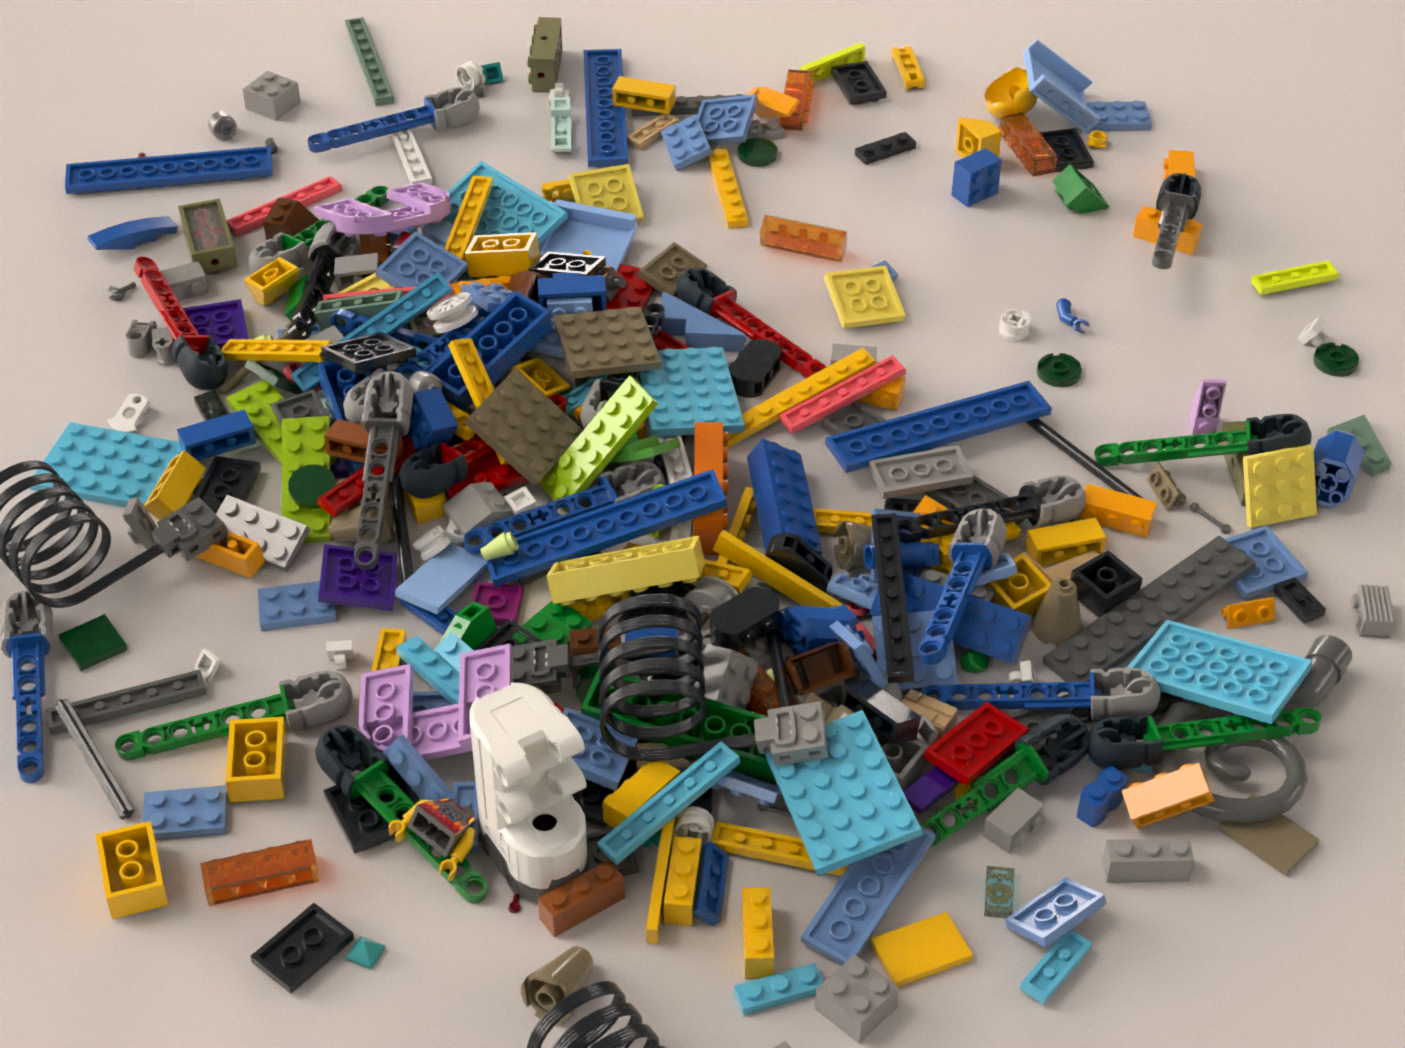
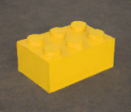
(501, 254)
(256, 759)
(131, 870)

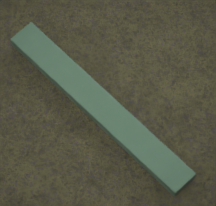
(369, 61)

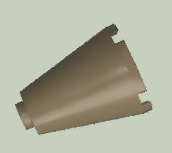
(345, 526)
(851, 544)
(1058, 614)
(557, 980)

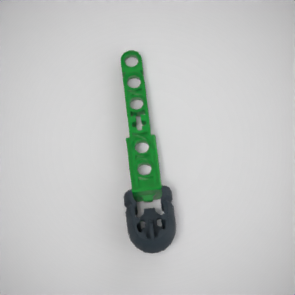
(1260, 436)
(1115, 744)
(336, 760)
(1027, 766)

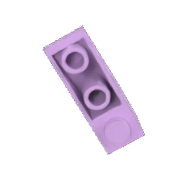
(1207, 406)

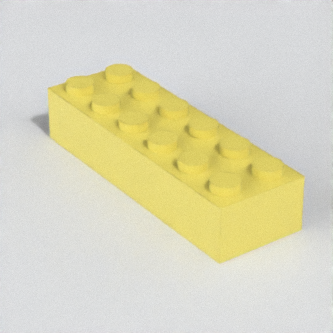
(626, 570)

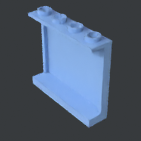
(1059, 85)
(592, 229)

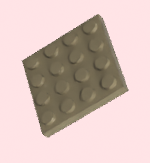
(606, 342)
(524, 427)

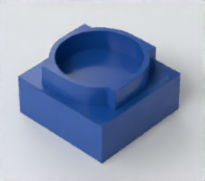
(573, 286)

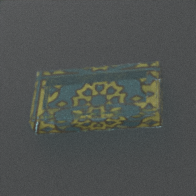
(999, 892)

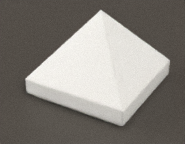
(207, 663)

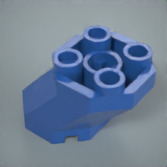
(1336, 467)
(809, 628)

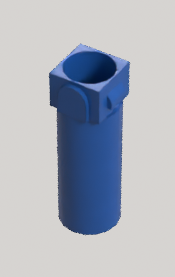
(912, 555)

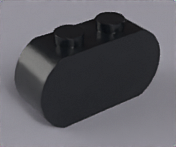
(755, 367)
(800, 559)
(744, 618)

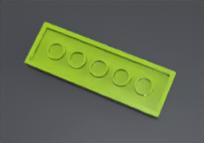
(257, 404)
(599, 441)
(301, 446)

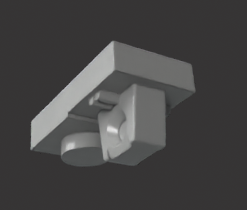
(770, 130)
(140, 523)

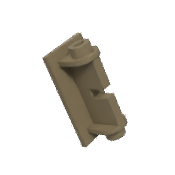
(1165, 487)

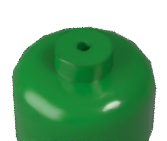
(974, 661)

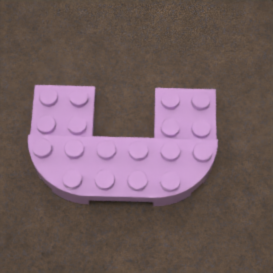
(422, 202)
(434, 732)

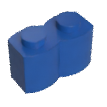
(1101, 796)

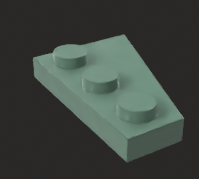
(1375, 458)

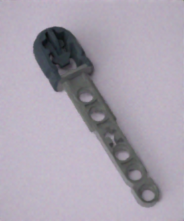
(1178, 201)

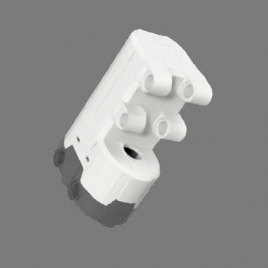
(527, 789)

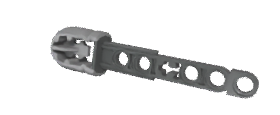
(381, 432)

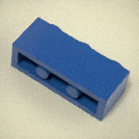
(217, 435)

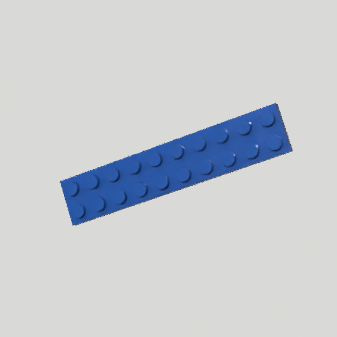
(604, 121)
(168, 170)
(938, 425)
(610, 526)

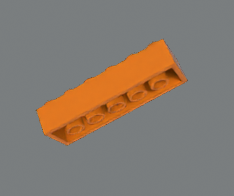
(707, 456)

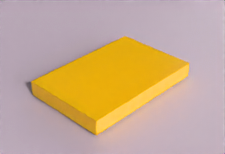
(921, 949)

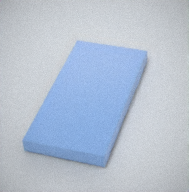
(442, 578)

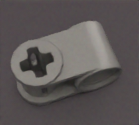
(139, 338)
(162, 342)

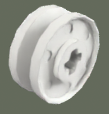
(452, 312)

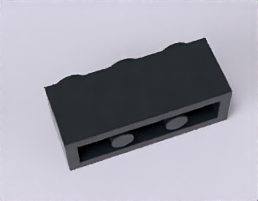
(885, 714)

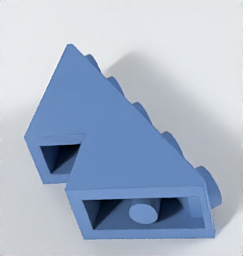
(698, 327)

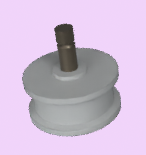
(708, 595)

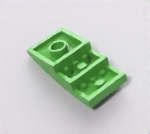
(644, 448)

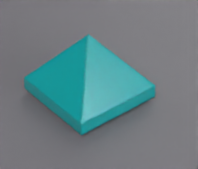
(492, 73)
(365, 952)

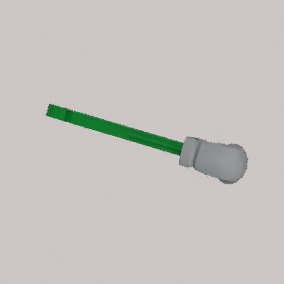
(296, 248)
(324, 696)

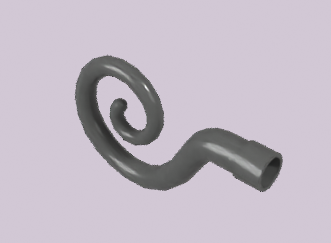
(1329, 662)

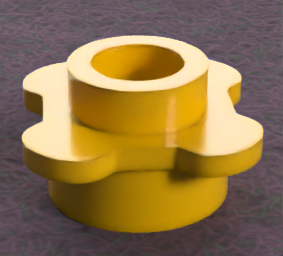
(1097, 139)

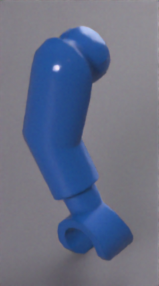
(1064, 312)

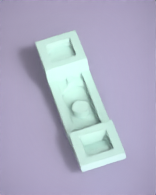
(560, 124)

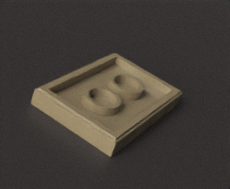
(667, 267)
(1275, 841)

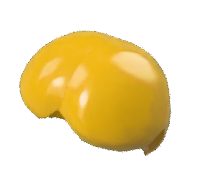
(1010, 94)

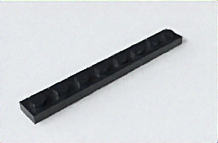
(892, 598)

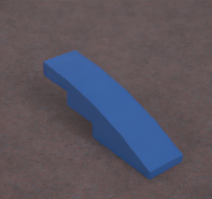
(128, 233)

